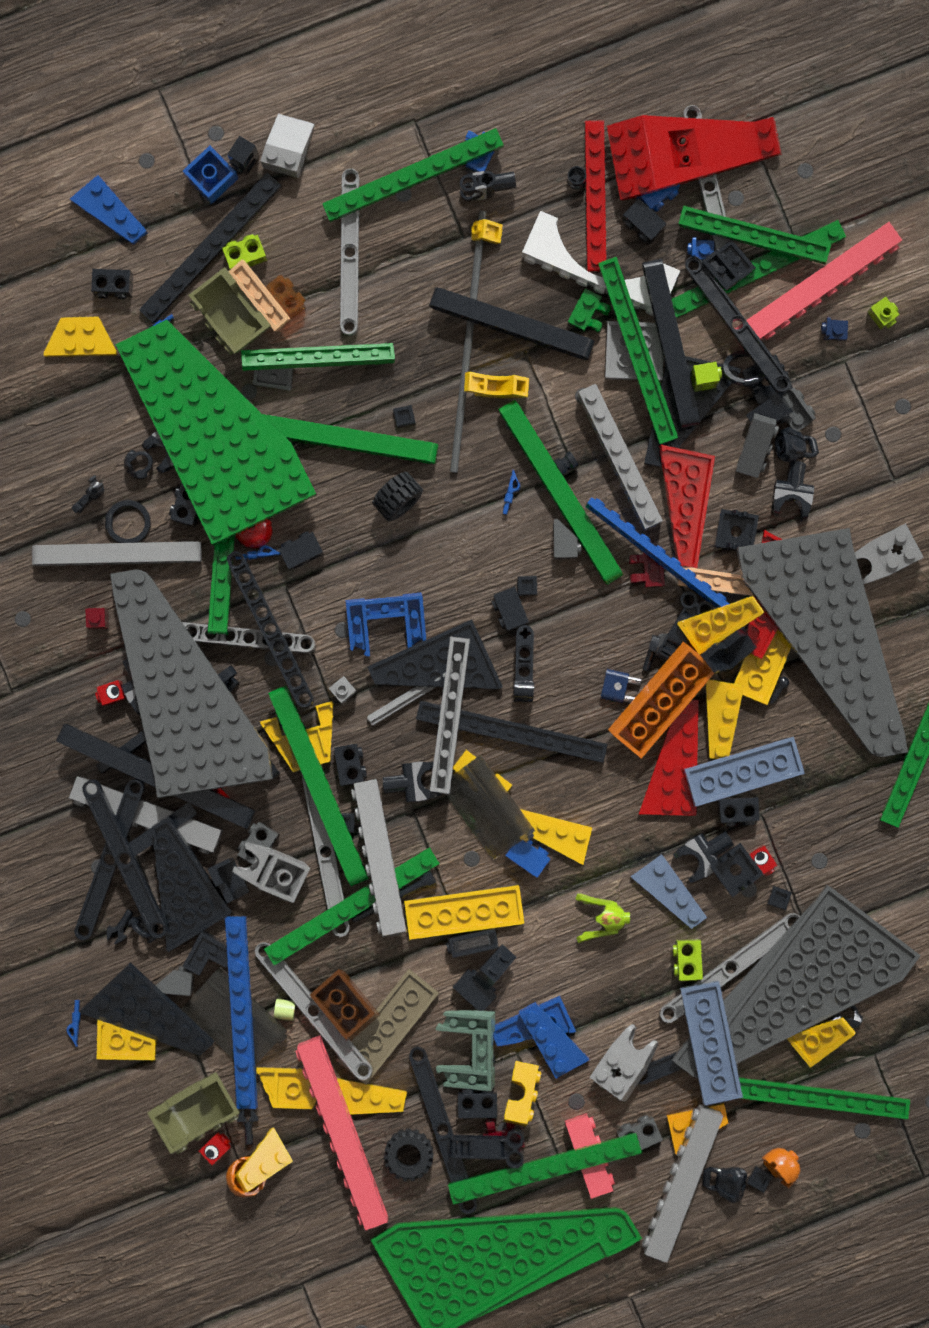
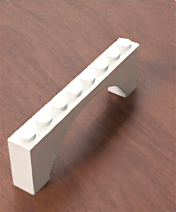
(547, 249)

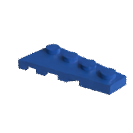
(105, 206)
(515, 1031)
(556, 1047)

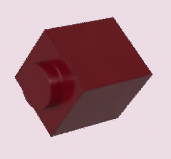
(97, 618)

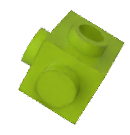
(884, 313)

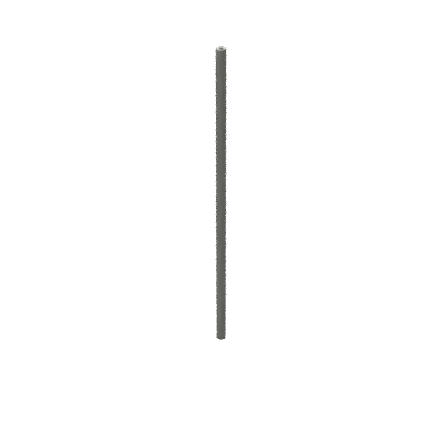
(466, 355)

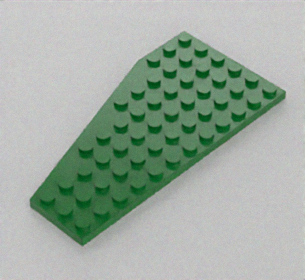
(219, 443)

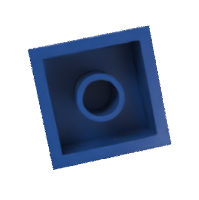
(210, 174)

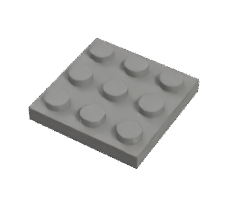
(617, 357)

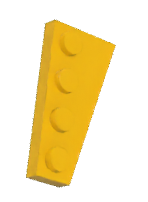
(560, 835)

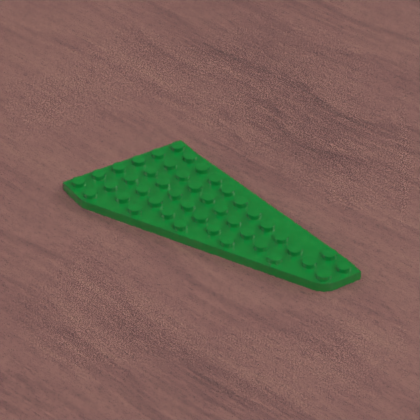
(477, 1264)

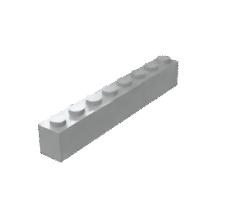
(619, 457)
(449, 715)
(148, 814)
(380, 858)
(683, 1182)

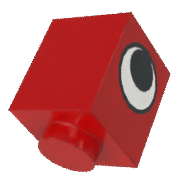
(110, 693)
(763, 860)
(215, 1147)

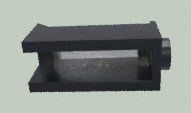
(473, 942)

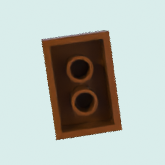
(344, 1005)

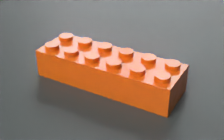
(662, 700)

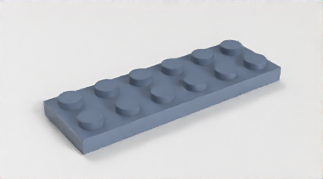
(743, 771)
(711, 1043)

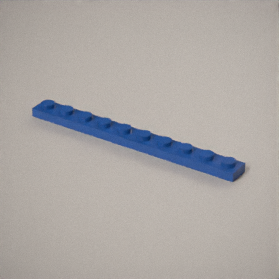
(657, 553)
(241, 1012)

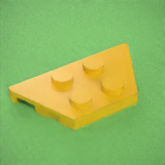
(80, 338)
(286, 1087)

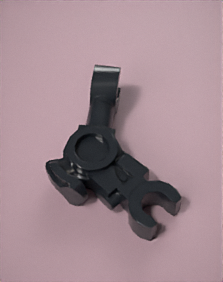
(93, 492)

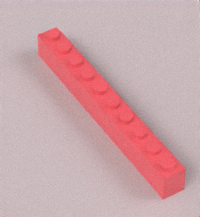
(824, 282)
(342, 1133)

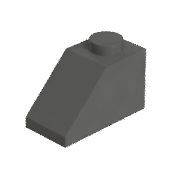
(564, 542)
(178, 982)

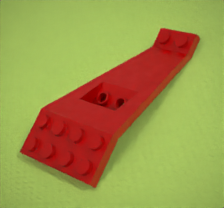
(651, 155)

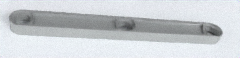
(712, 200)
(349, 265)
(328, 865)
(742, 959)
(301, 996)

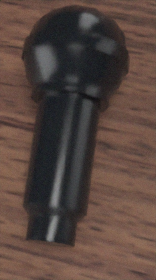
(782, 683)

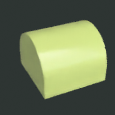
(284, 1009)

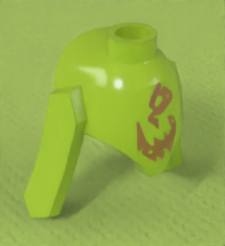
(612, 918)

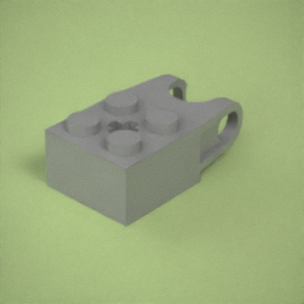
(881, 557)
(267, 869)
(625, 1057)

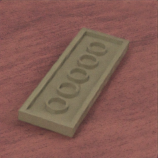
(397, 1016)

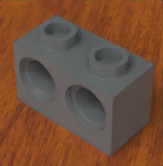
(253, 831)
(644, 1140)

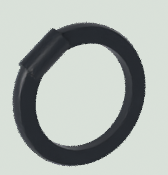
(735, 380)
(109, 521)

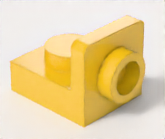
(487, 231)

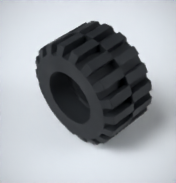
(397, 496)
(408, 1171)

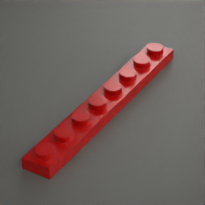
(595, 194)

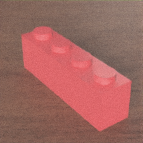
(582, 1135)

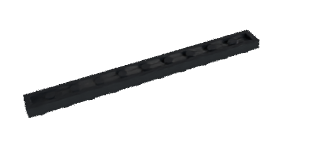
(210, 248)
(518, 733)

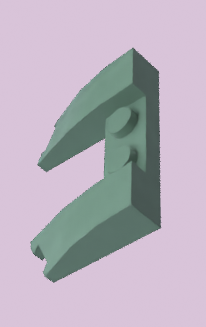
(481, 1073)

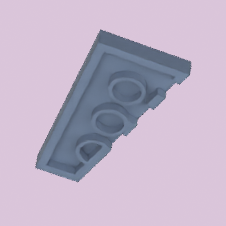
(668, 889)

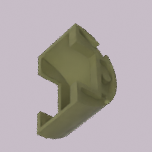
(228, 312)
(193, 1112)

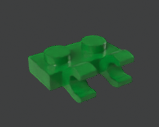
(585, 309)

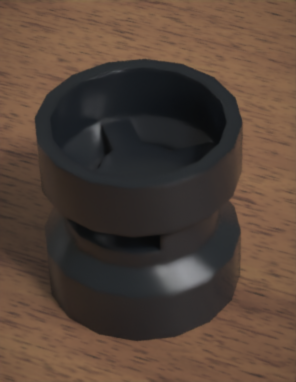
(579, 175)
(567, 463)

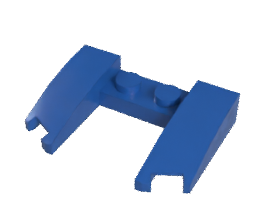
(361, 610)

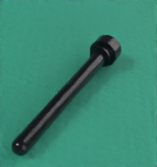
(426, 881)

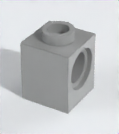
(342, 690)

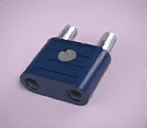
(615, 686)

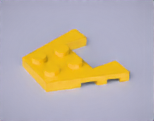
(319, 736)

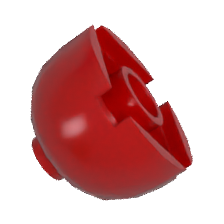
(257, 535)

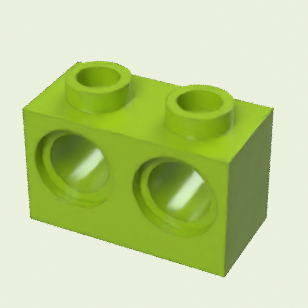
(242, 247)
(705, 376)
(693, 959)

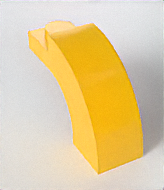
(496, 386)

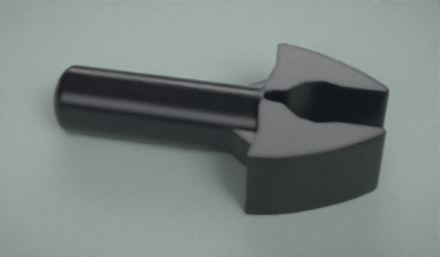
(651, 652)
(120, 927)
(248, 1125)

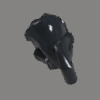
(791, 445)
(729, 1182)

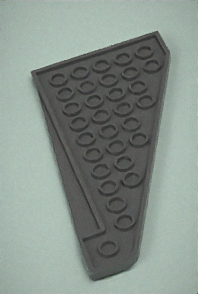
(823, 612)
(187, 713)
(811, 973)

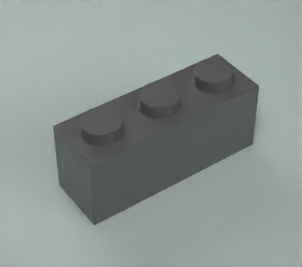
(757, 445)

